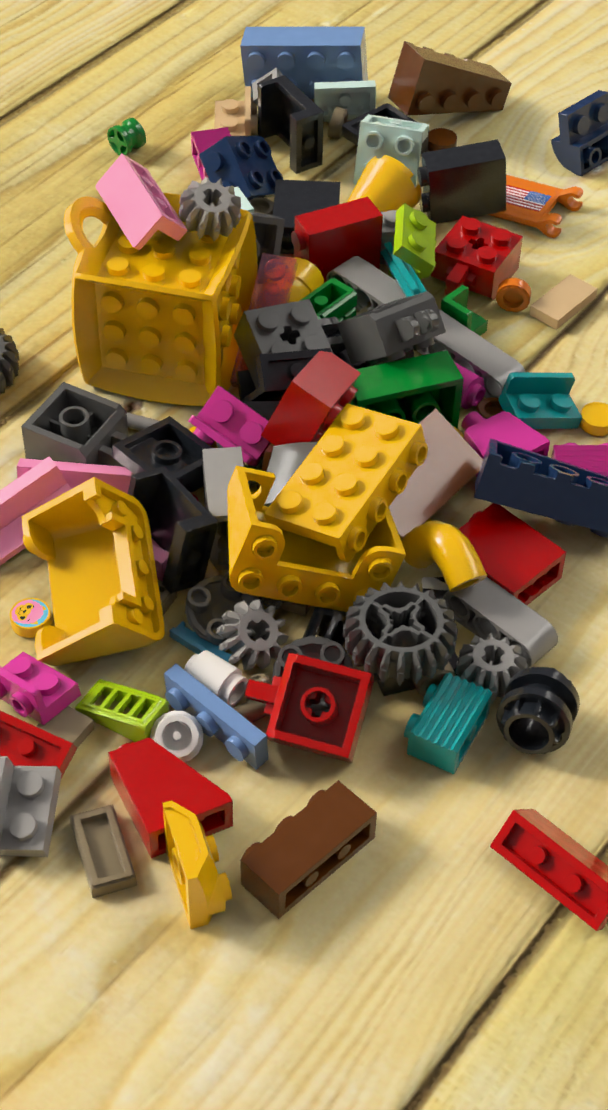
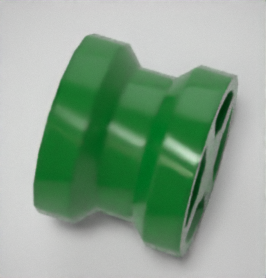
(126, 136)

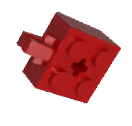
(477, 257)
(312, 401)
(304, 684)

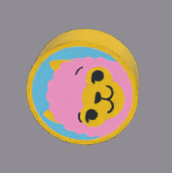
(29, 616)

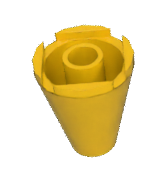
(387, 184)

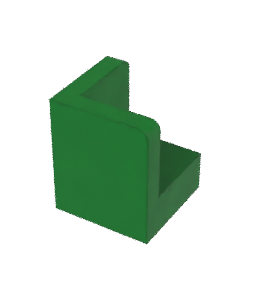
(456, 307)

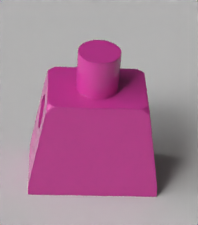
(503, 428)

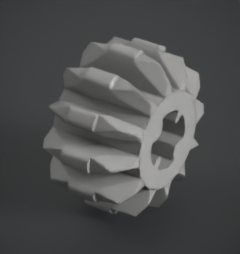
(210, 208)
(237, 630)
(490, 664)

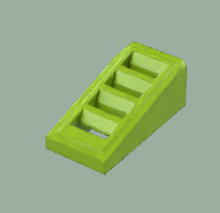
(124, 724)

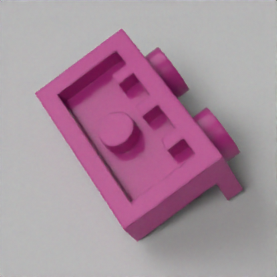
(231, 425)
(36, 688)

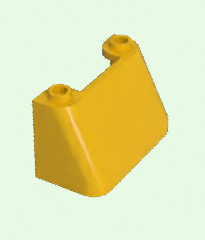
(98, 573)

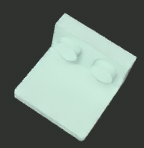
(354, 96)
(392, 138)

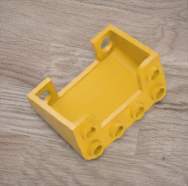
(296, 568)

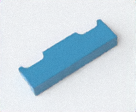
(194, 642)

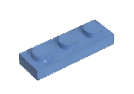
(216, 717)

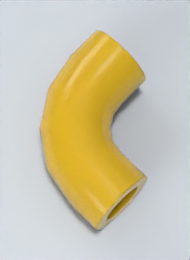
(448, 549)

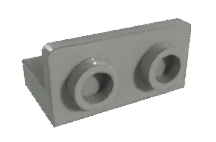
(27, 808)

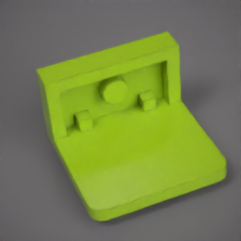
(415, 240)

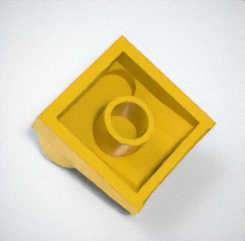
(193, 865)

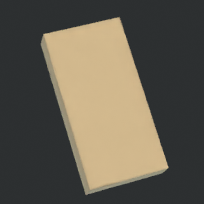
(563, 301)

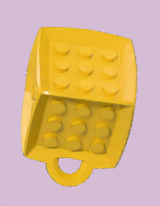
(160, 315)

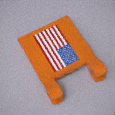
(532, 201)

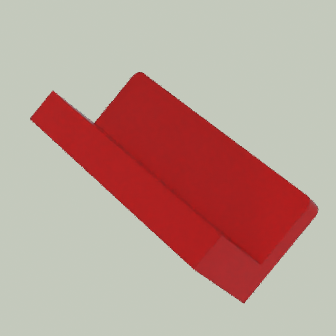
(556, 864)

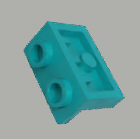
(541, 400)

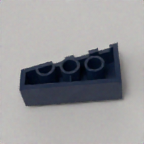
(543, 487)

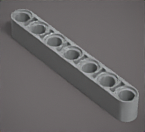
(462, 343)

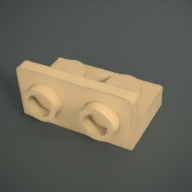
(237, 115)

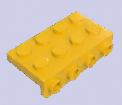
(350, 479)

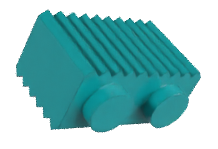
(448, 722)

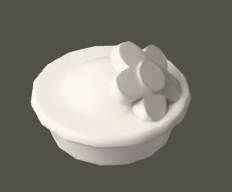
(178, 734)

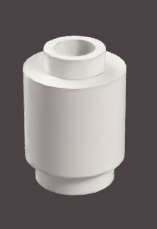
(218, 676)

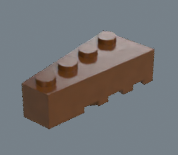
(444, 84)

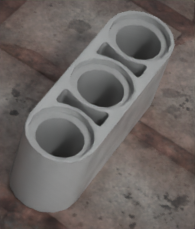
(493, 610)

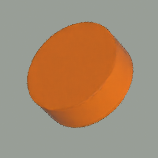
(513, 294)

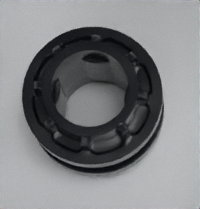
(538, 710)

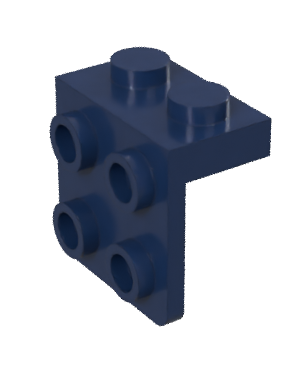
(242, 164)

